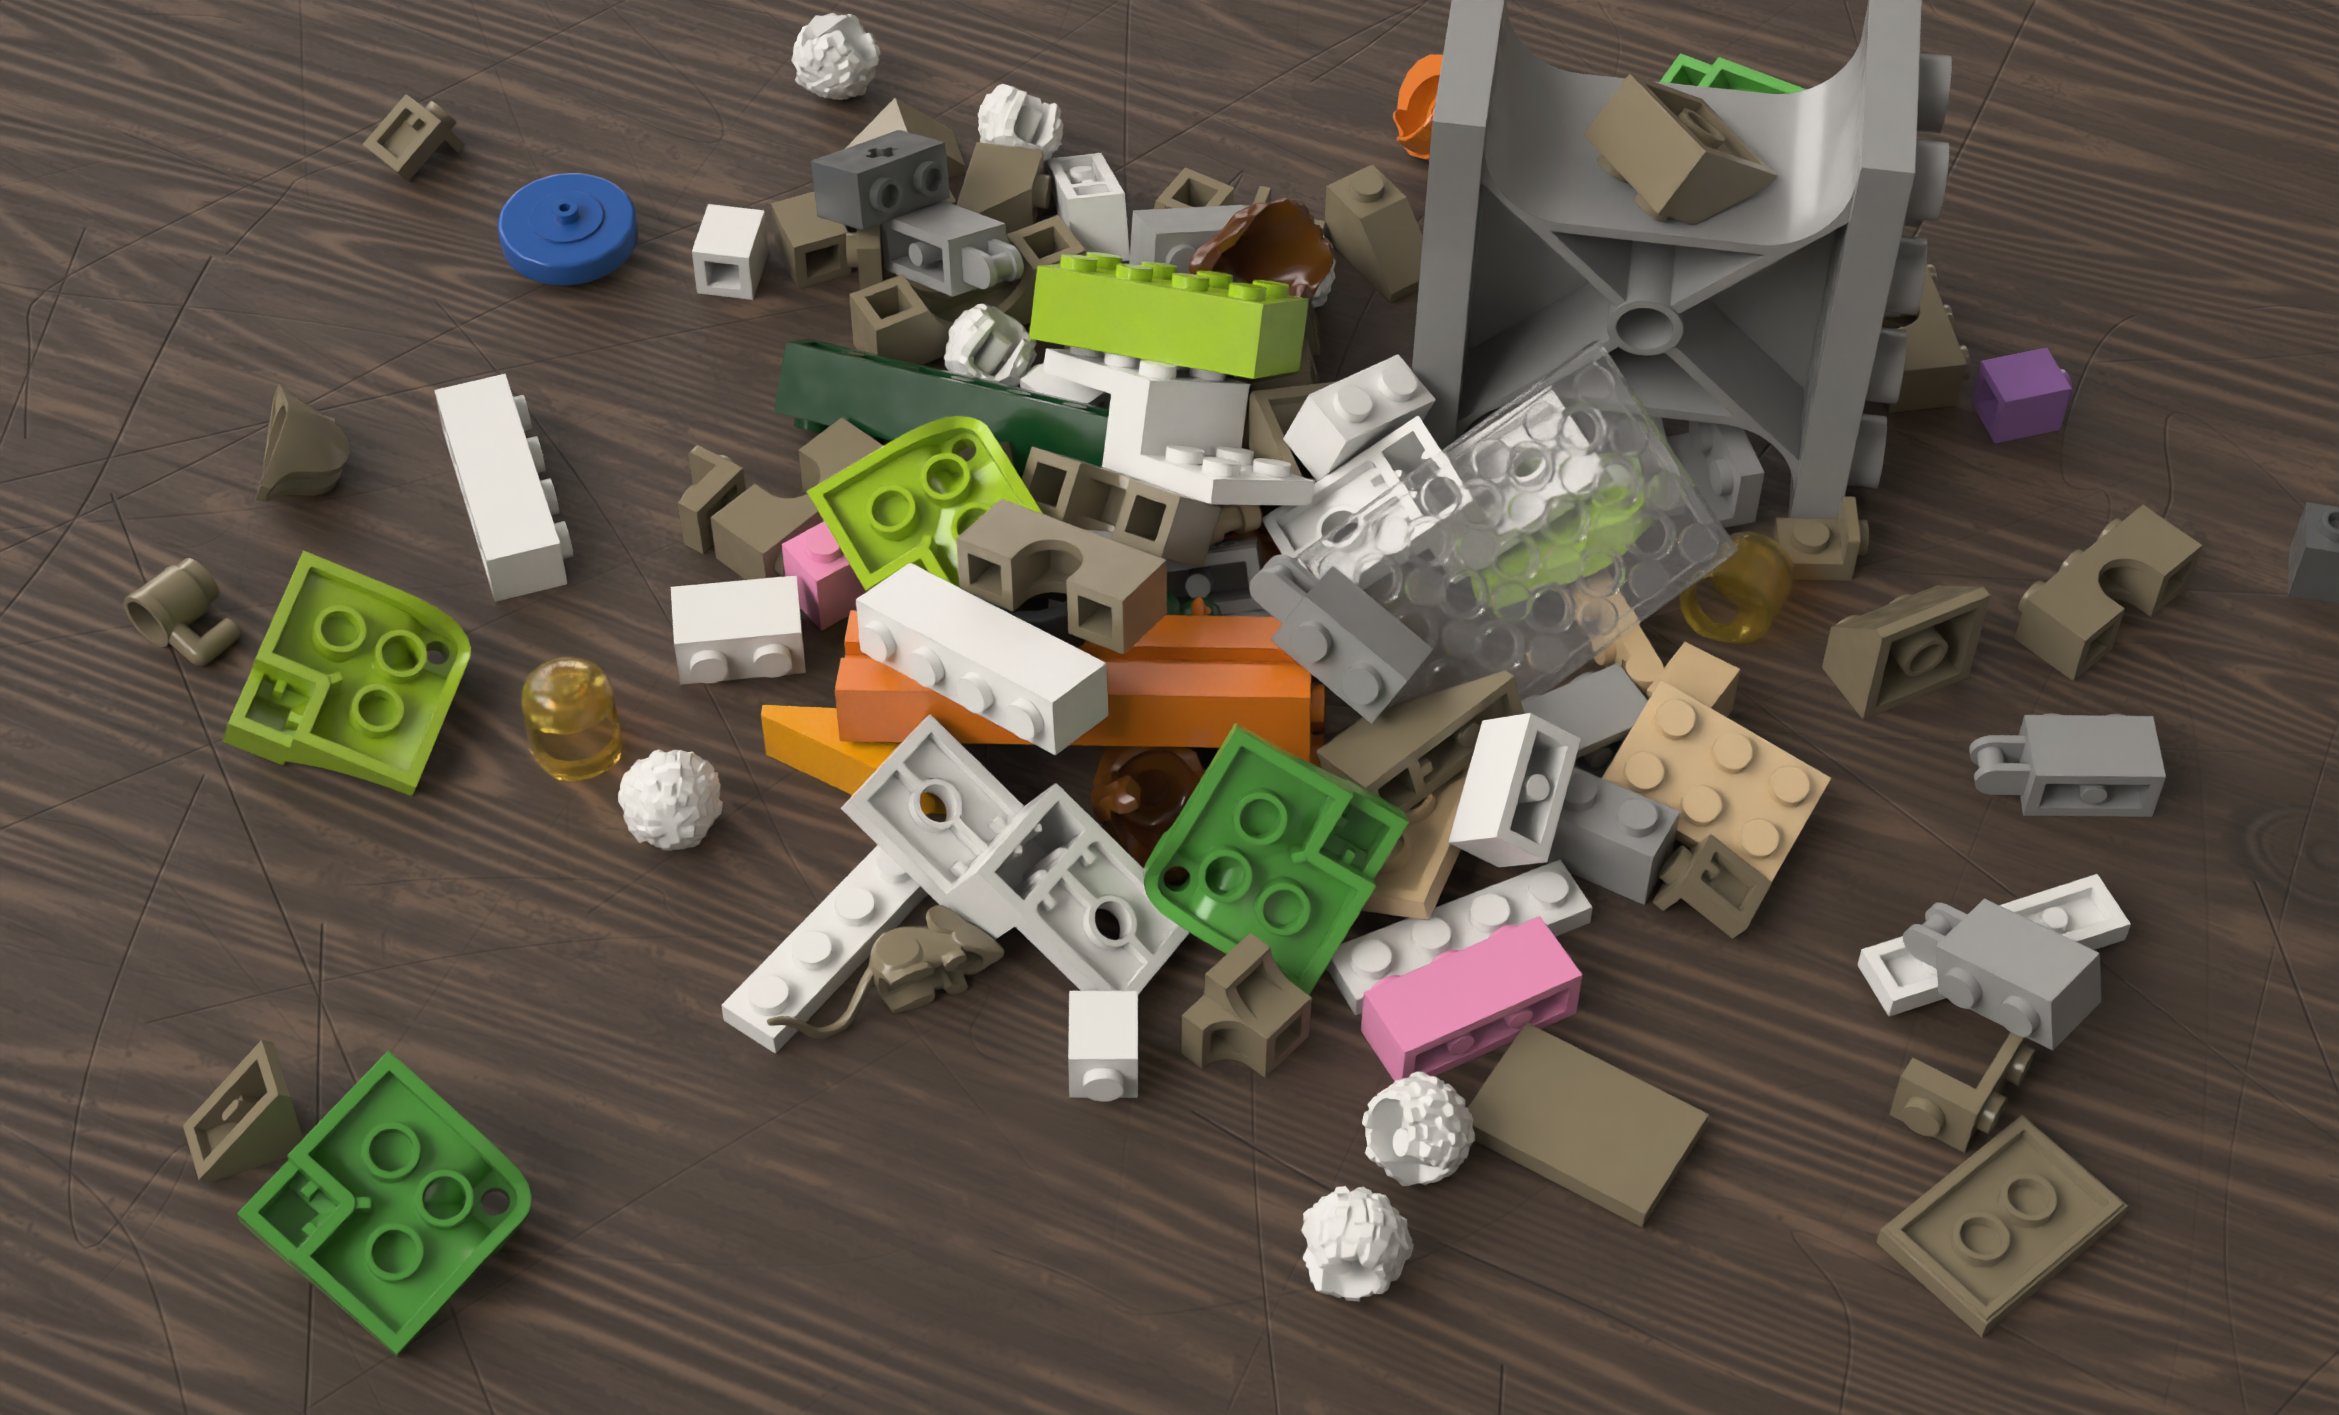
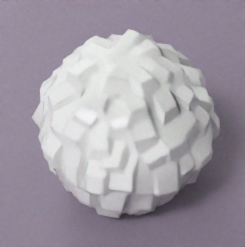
(835, 57)
(1020, 121)
(989, 346)
(670, 799)
(1418, 1130)
(1355, 1243)

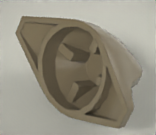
(302, 450)

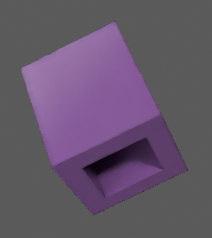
(2021, 395)

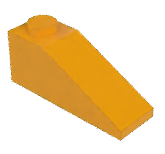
(810, 743)

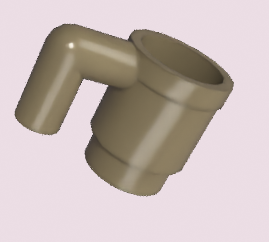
(172, 603)

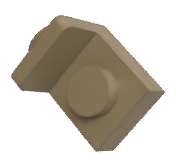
(412, 136)
(715, 484)
(1824, 545)
(1714, 884)

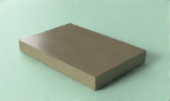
(1585, 1124)
(2001, 1225)

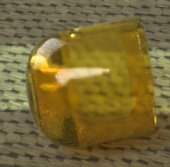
(1755, 579)
(569, 698)

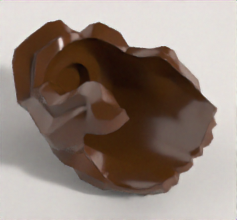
(1270, 244)
(1142, 795)

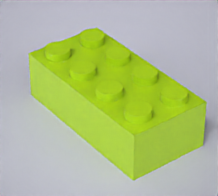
(1169, 315)

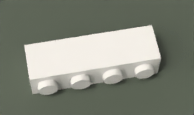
(502, 487)
(983, 658)

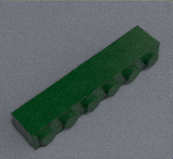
(896, 396)

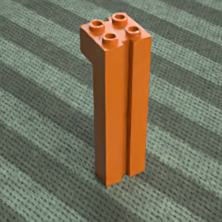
(1169, 690)

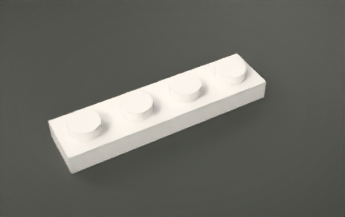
(2076, 910)
(1457, 925)
(823, 950)

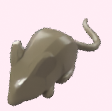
(912, 964)

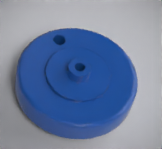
(568, 229)

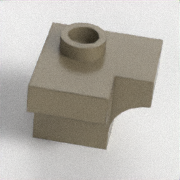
(1246, 1012)

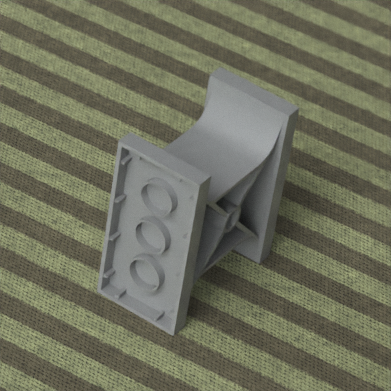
(1727, 321)

